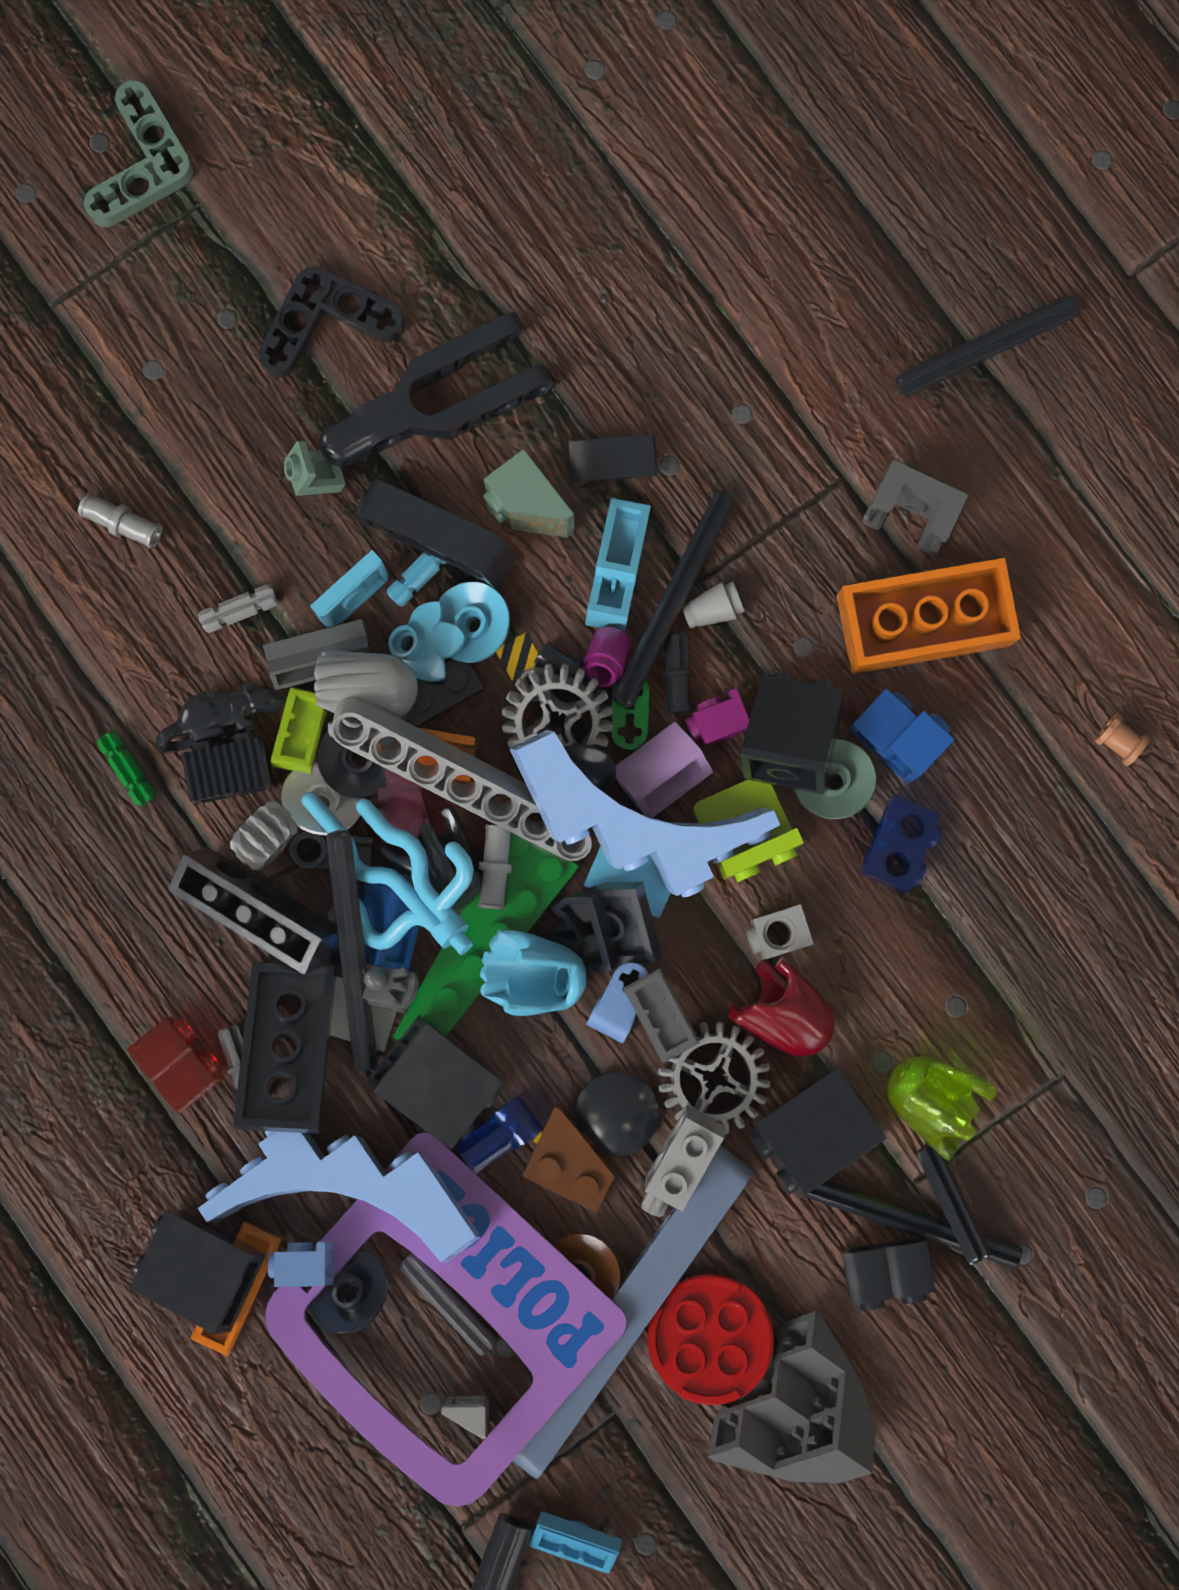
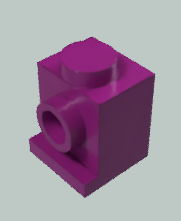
(718, 720)

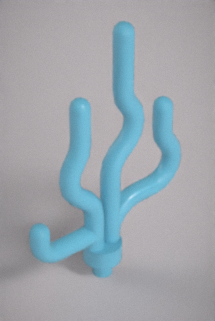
(425, 904)

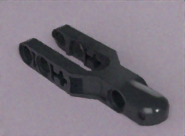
(394, 418)

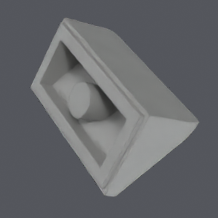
(469, 1412)

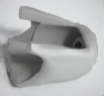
(368, 676)

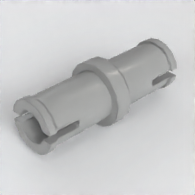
(120, 520)
(494, 868)

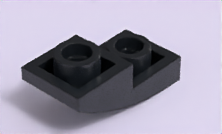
(613, 458)

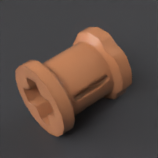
(1122, 739)

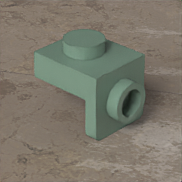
(311, 471)

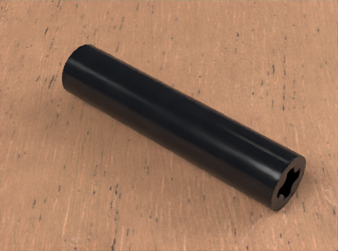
(503, 1553)

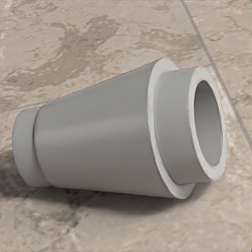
(714, 606)

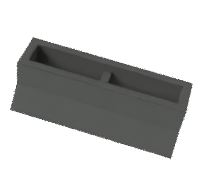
(294, 659)

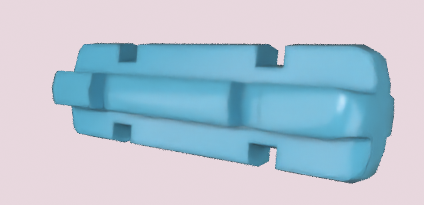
(414, 578)

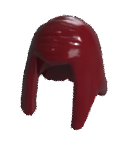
(787, 1015)

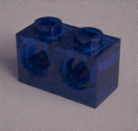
(890, 840)

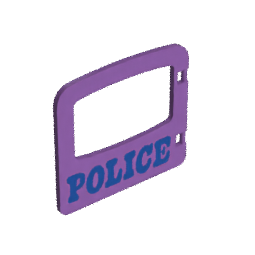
(512, 1279)

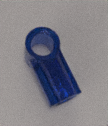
(507, 1130)

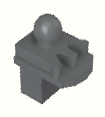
(390, 988)

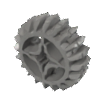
(572, 709)
(746, 1093)

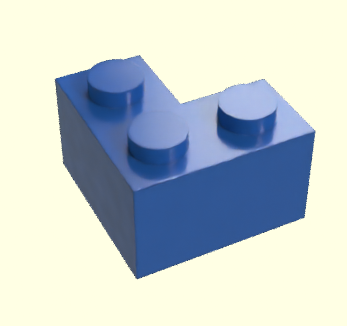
(900, 737)

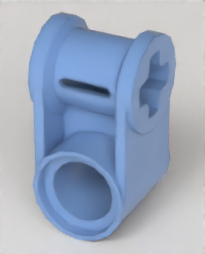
(613, 1011)

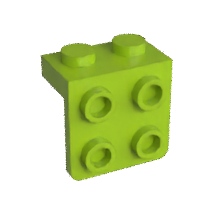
(740, 800)

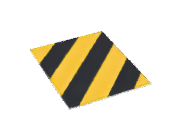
(518, 656)

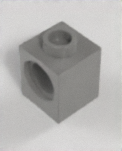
(797, 927)

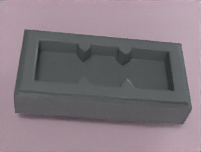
(661, 1015)

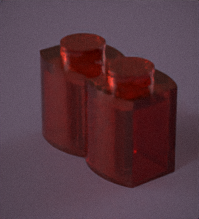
(175, 1063)

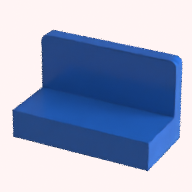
(383, 909)

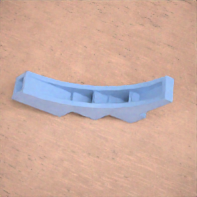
(679, 850)
(296, 1164)

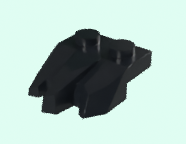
(607, 926)

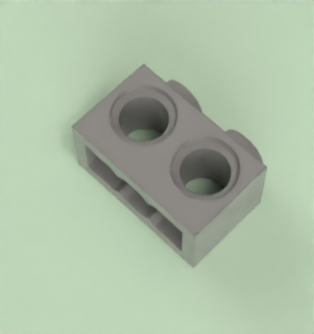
(684, 1158)

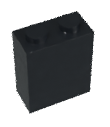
(435, 1082)
(816, 1134)
(197, 1271)

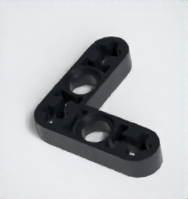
(328, 304)

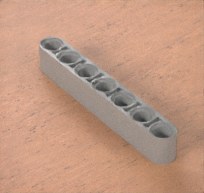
(440, 776)

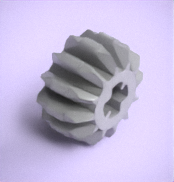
(264, 836)

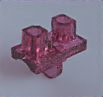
(403, 803)

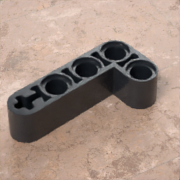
(438, 533)

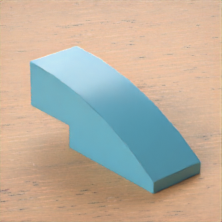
(617, 565)

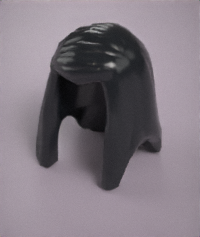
(440, 867)

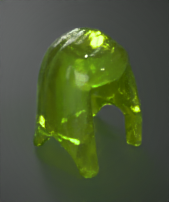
(937, 1101)

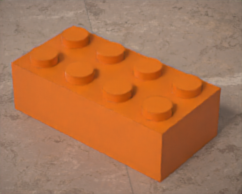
(928, 615)

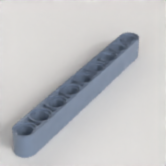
(643, 1293)

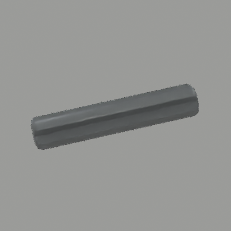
(448, 1304)

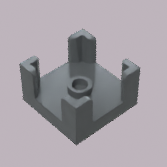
(920, 495)

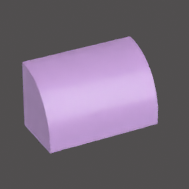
(662, 770)

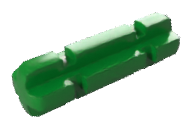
(126, 768)

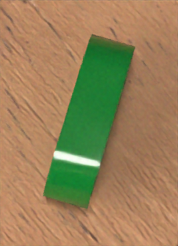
(640, 723)

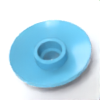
(472, 602)

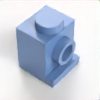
(302, 1265)

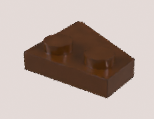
(569, 1163)

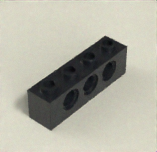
(254, 910)

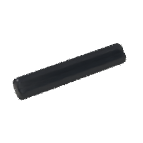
(954, 1205)

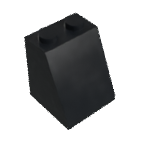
(792, 733)

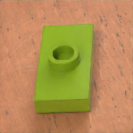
(299, 732)

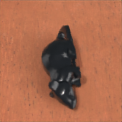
(213, 713)

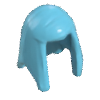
(531, 974)

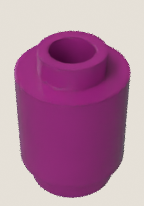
(607, 656)

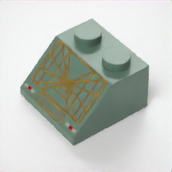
(526, 499)

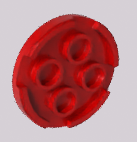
(711, 1339)

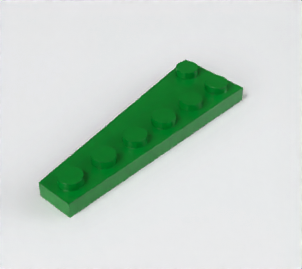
(455, 978)

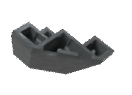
(803, 1416)

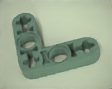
(152, 168)

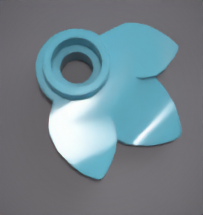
(431, 642)

